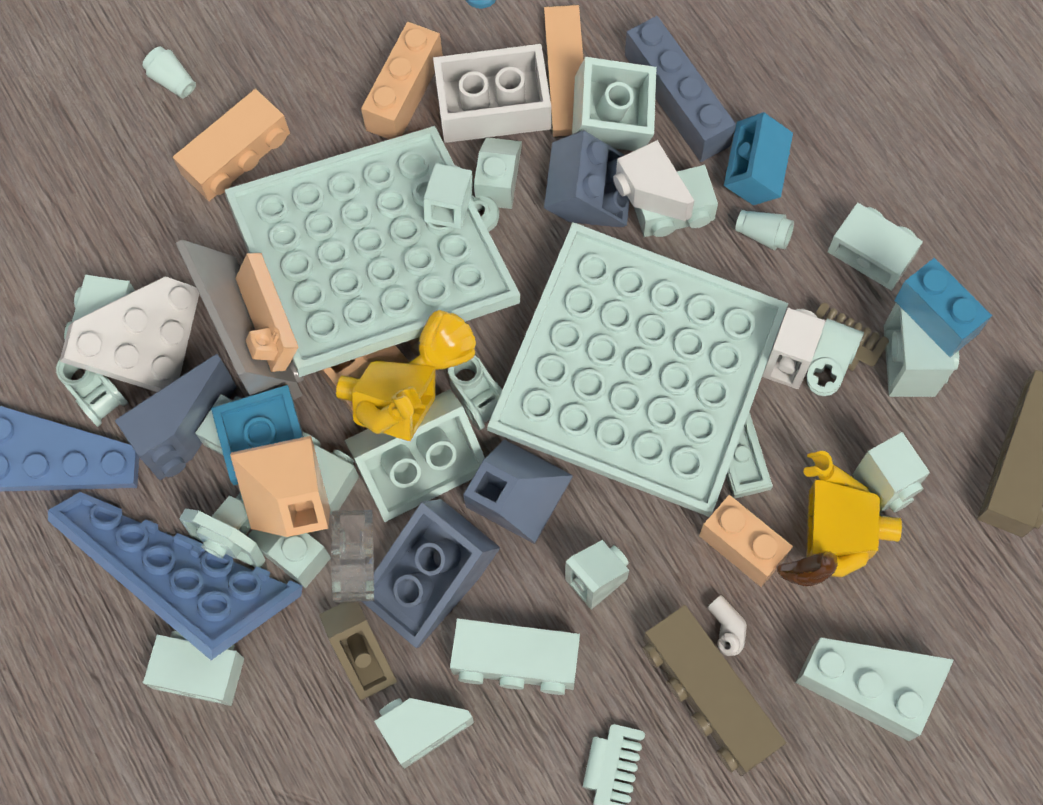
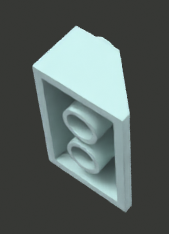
(415, 471)

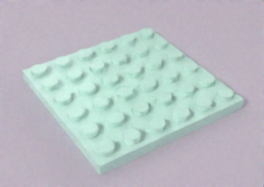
(356, 252)
(639, 369)

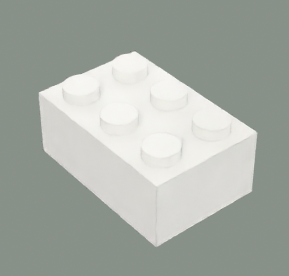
(493, 93)

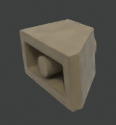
(357, 648)

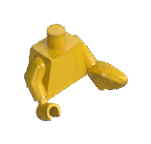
(398, 395)

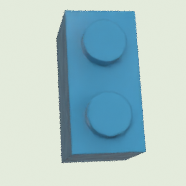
(758, 159)
(942, 307)

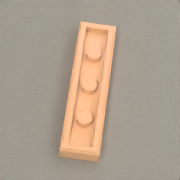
(563, 60)

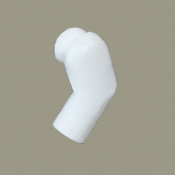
(732, 628)

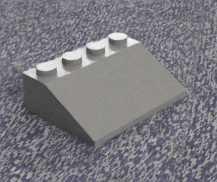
(216, 283)

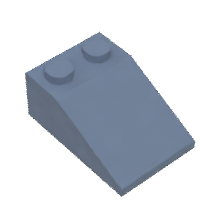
(166, 423)
(429, 570)

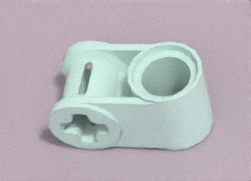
(835, 352)
(92, 392)
(476, 395)

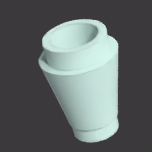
(166, 70)
(766, 228)

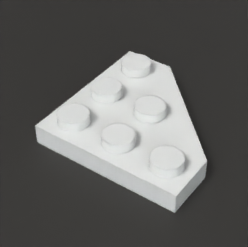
(137, 336)

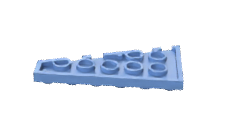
(58, 457)
(193, 591)

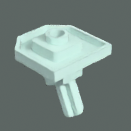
(224, 531)

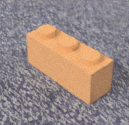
(402, 82)
(232, 145)

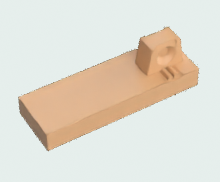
(272, 334)

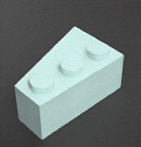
(876, 683)

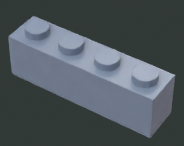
(681, 89)

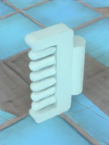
(605, 760)

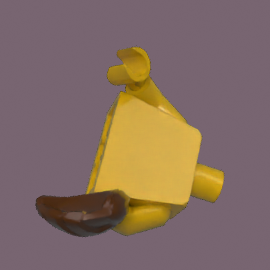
(841, 525)

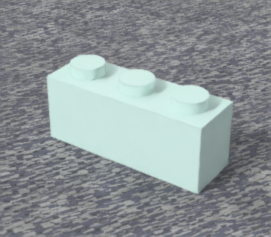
(514, 656)

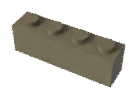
(1016, 486)
(712, 690)

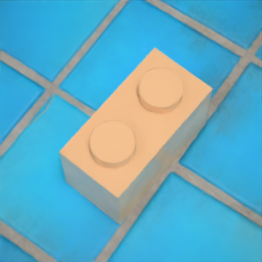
(745, 540)

